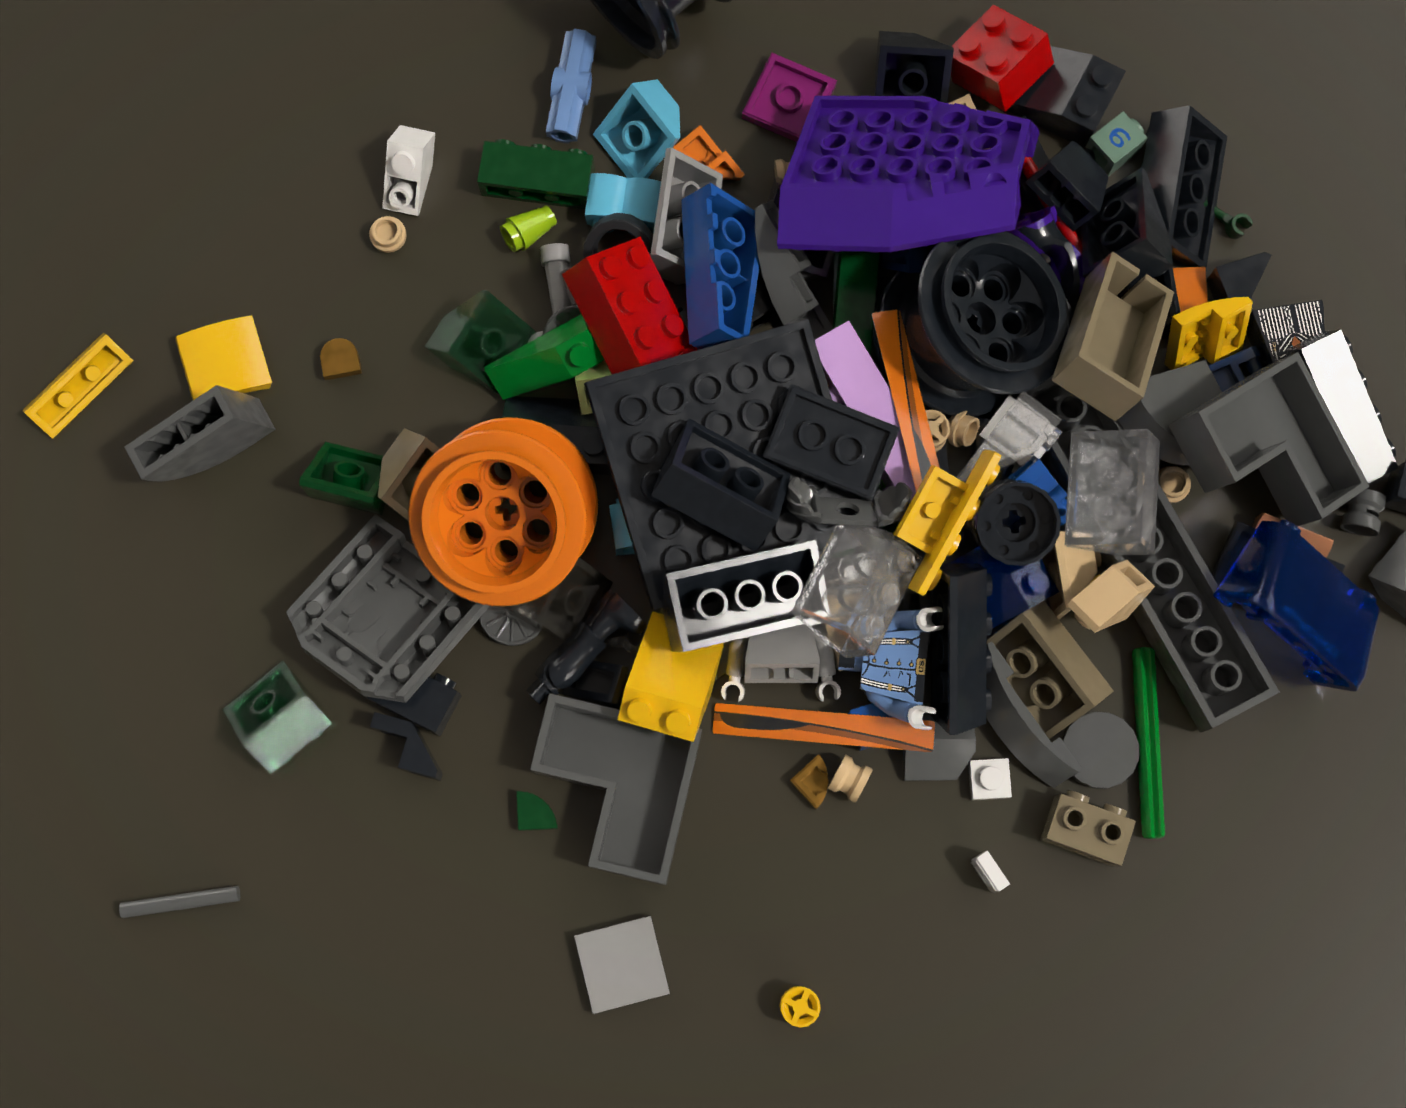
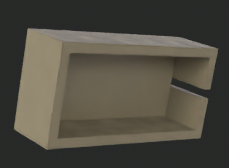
(1113, 338)

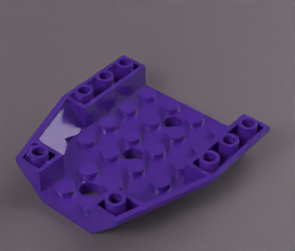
(896, 198)

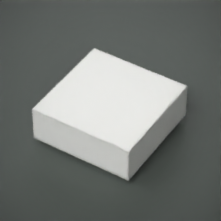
(989, 872)

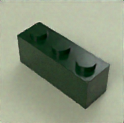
(535, 174)

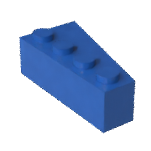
(718, 266)

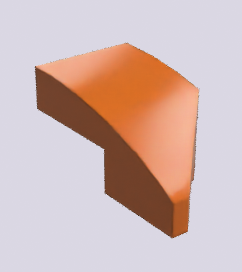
(704, 150)

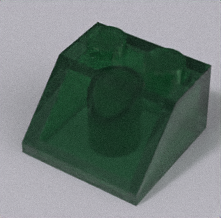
(276, 717)

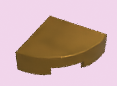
(812, 781)

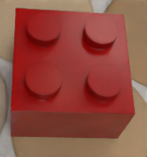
(1000, 57)

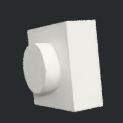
(989, 779)

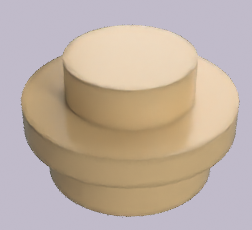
(387, 234)
(963, 429)
(1174, 483)

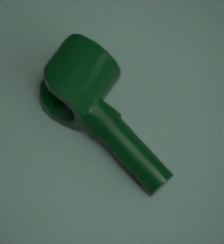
(1229, 222)

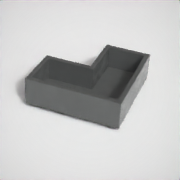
(1284, 430)
(642, 776)

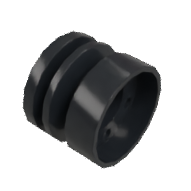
(1031, 536)

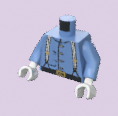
(897, 672)

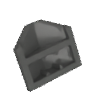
(946, 760)

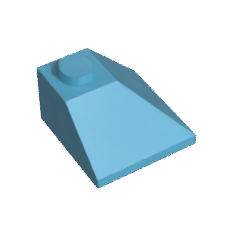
(640, 128)

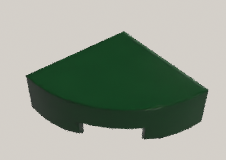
(534, 813)

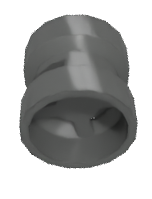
(1363, 513)

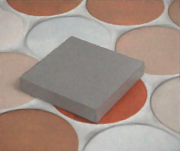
(622, 964)

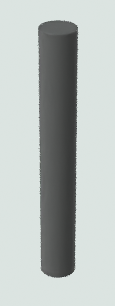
(179, 901)

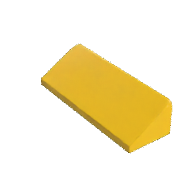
(77, 385)

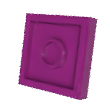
(785, 96)

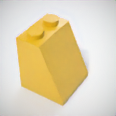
(667, 687)

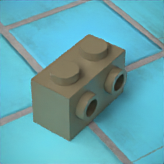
(1088, 829)

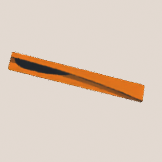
(905, 393)
(821, 727)

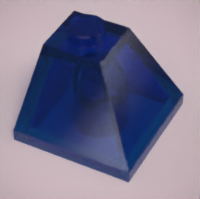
(1014, 586)

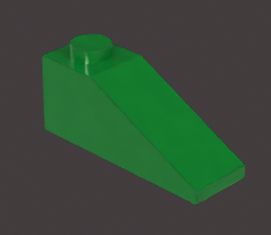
(546, 360)

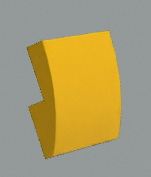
(1208, 331)
(224, 356)

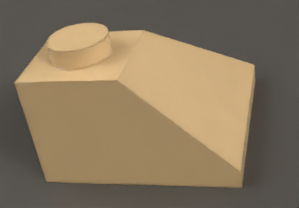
(1071, 572)

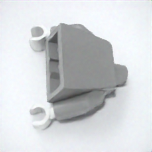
(781, 657)

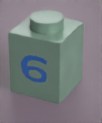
(1117, 142)

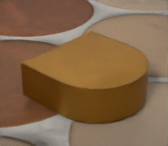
(339, 359)

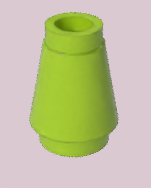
(526, 228)

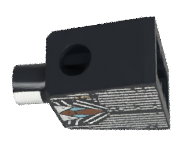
(1283, 327)

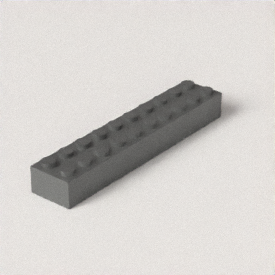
(1181, 619)

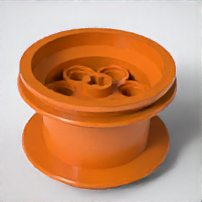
(479, 566)

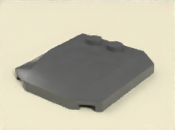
(380, 615)

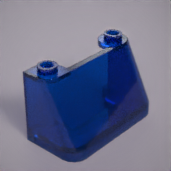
(1305, 603)

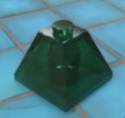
(478, 335)

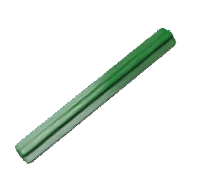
(1149, 743)

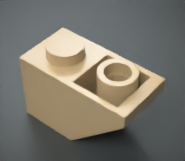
(1110, 597)

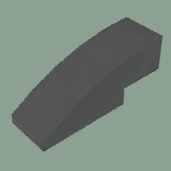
(781, 267)

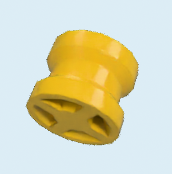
(805, 1009)

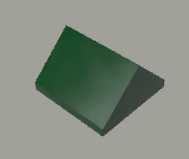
(344, 478)

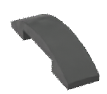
(1021, 732)

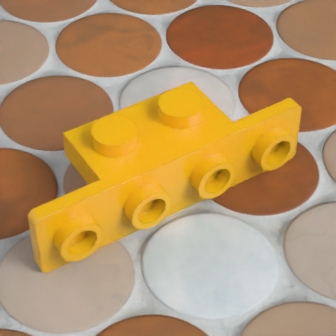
(939, 514)

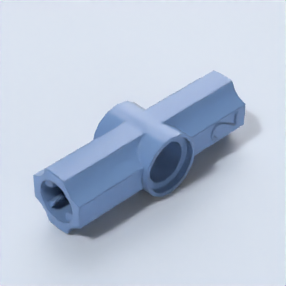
(571, 86)

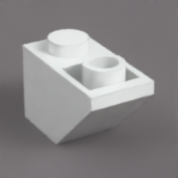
(407, 169)

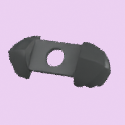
(883, 510)

